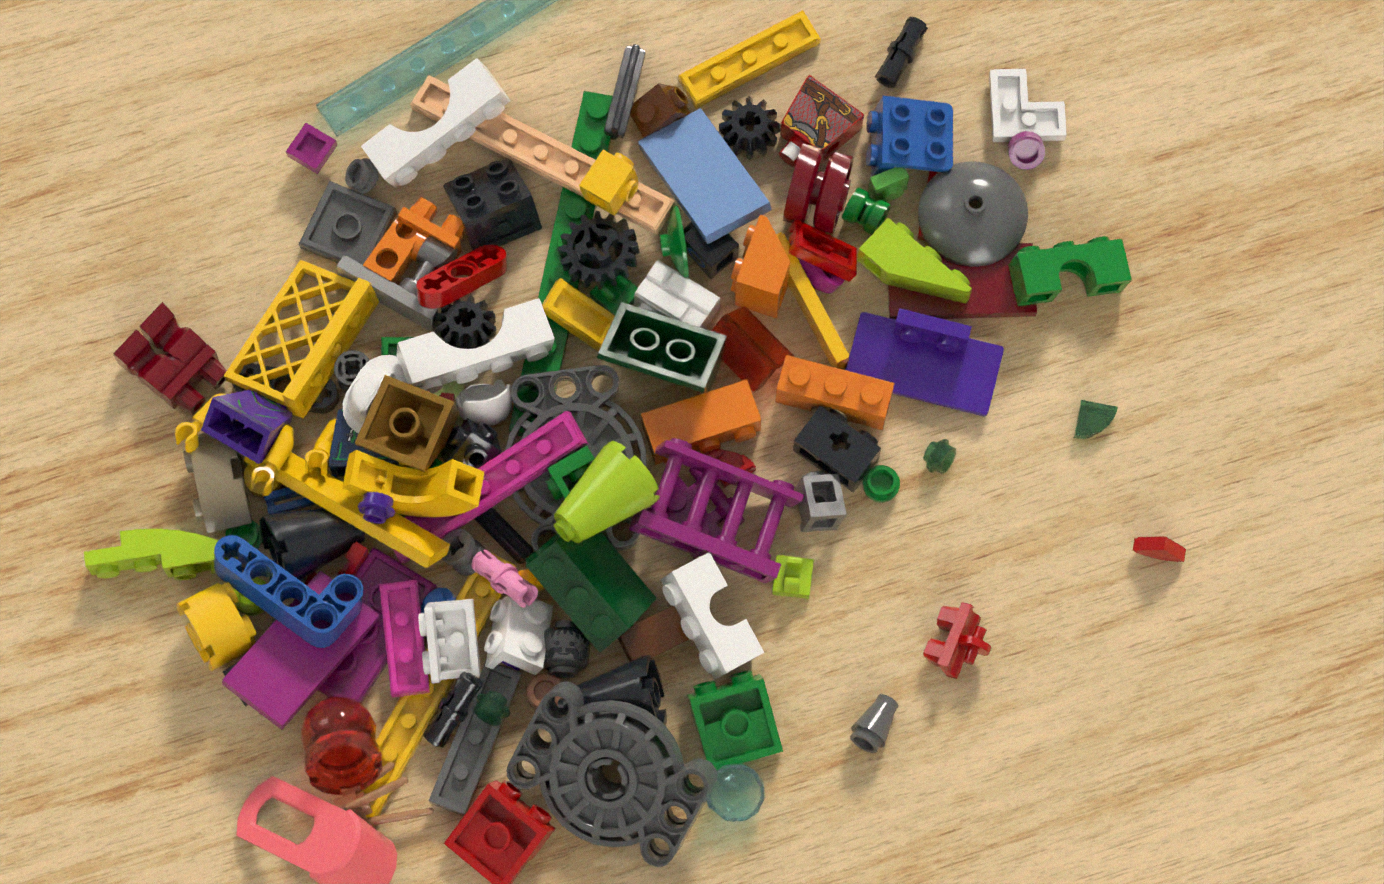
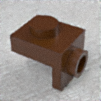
(659, 108)

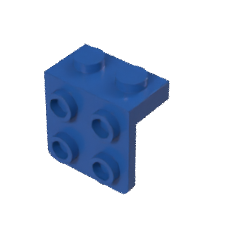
(910, 135)

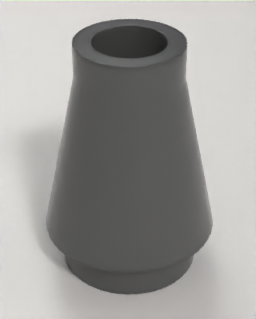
(874, 725)

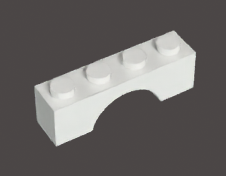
(472, 100)
(432, 362)

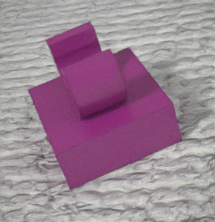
(311, 148)

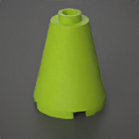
(605, 495)

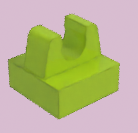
(793, 577)

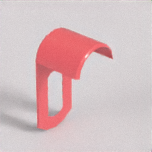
(338, 848)

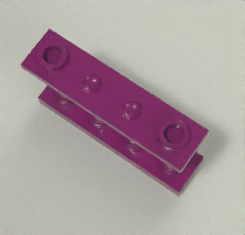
(689, 535)

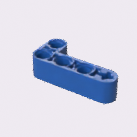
(285, 586)

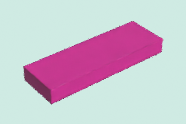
(402, 637)

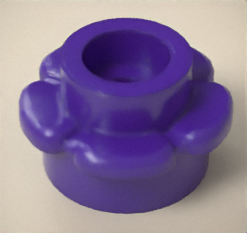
(376, 507)

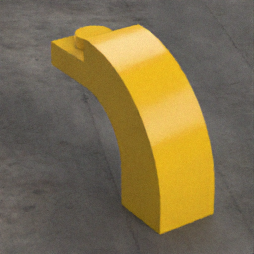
(434, 493)

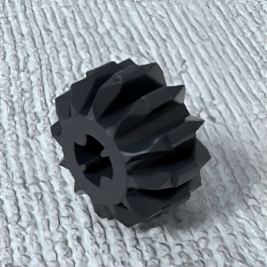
(735, 127)
(476, 316)

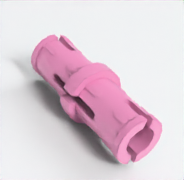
(504, 578)

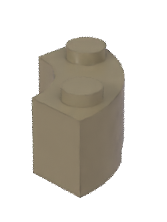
(219, 484)

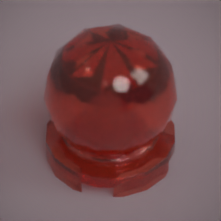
(340, 745)

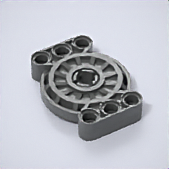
(595, 424)
(590, 803)

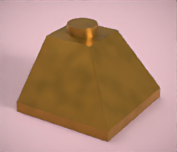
(407, 424)

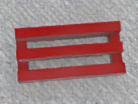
(823, 250)

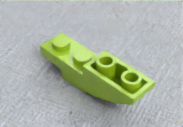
(143, 549)

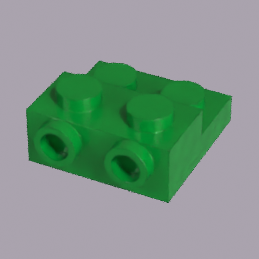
(734, 720)

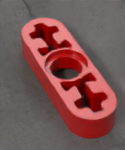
(443, 286)

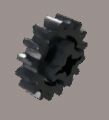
(586, 262)

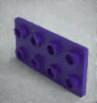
(927, 360)

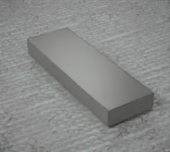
(389, 293)

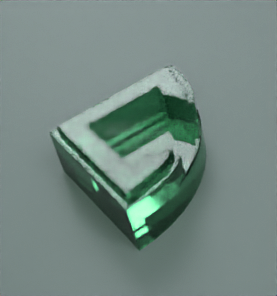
(1093, 418)

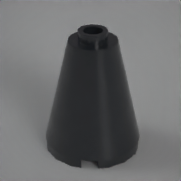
(307, 539)
(632, 683)

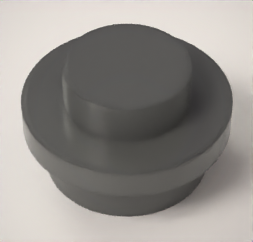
(361, 175)

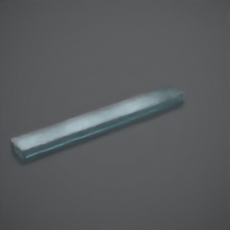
(424, 58)

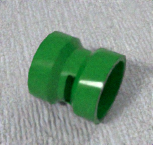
(866, 211)

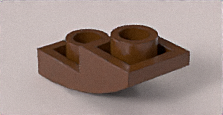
(654, 635)

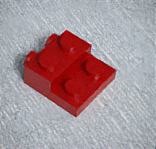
(500, 833)

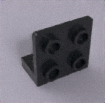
(493, 204)

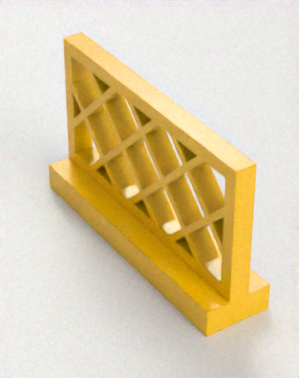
(330, 342)

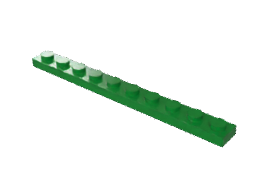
(589, 140)

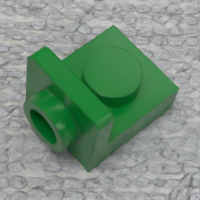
(570, 467)

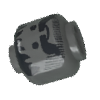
(565, 650)

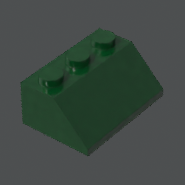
(663, 348)
(592, 586)

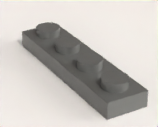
(472, 746)

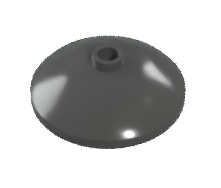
(970, 234)

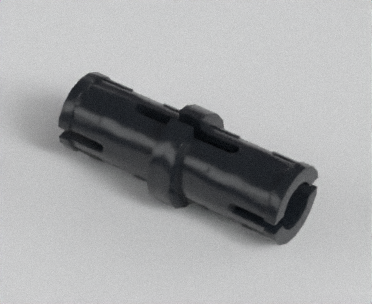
(901, 52)
(452, 709)

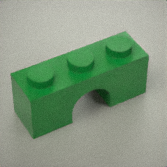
(1098, 263)

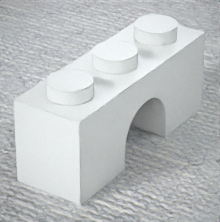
(720, 646)

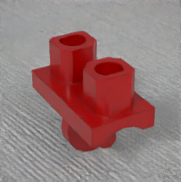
(962, 642)

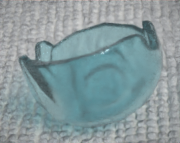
(737, 793)

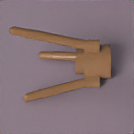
(359, 802)

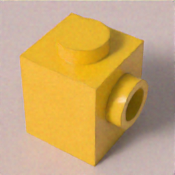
(610, 182)

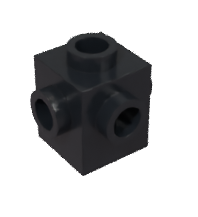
(472, 444)

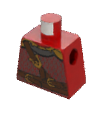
(819, 120)

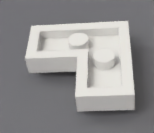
(1014, 114)

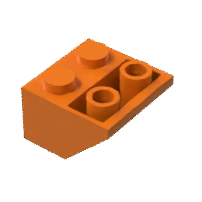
(763, 274)

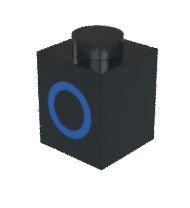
(713, 256)

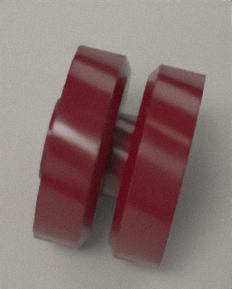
(822, 189)

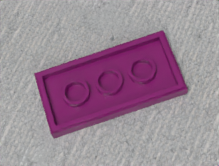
(369, 658)
(285, 670)

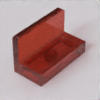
(750, 347)

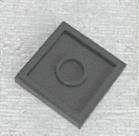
(346, 225)

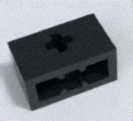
(831, 428)

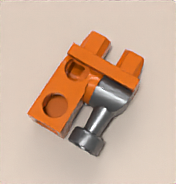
(416, 239)

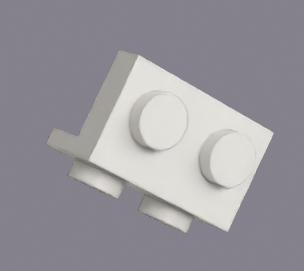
(518, 634)
(450, 639)

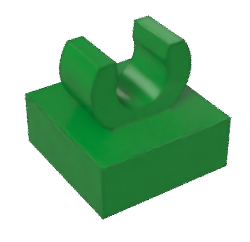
(612, 296)

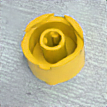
(216, 625)

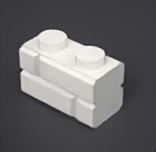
(676, 297)

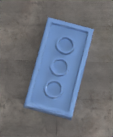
(704, 176)

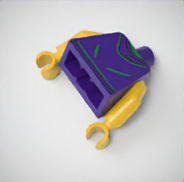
(249, 426)

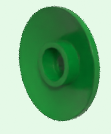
(674, 243)

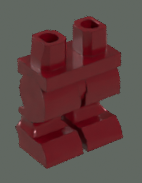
(180, 369)

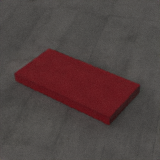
(990, 294)

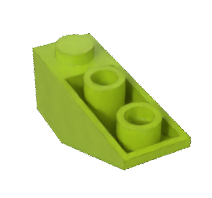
(906, 264)

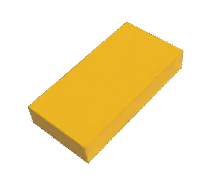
(577, 313)

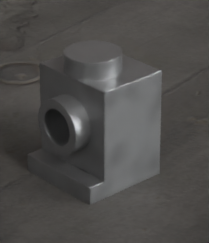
(831, 507)

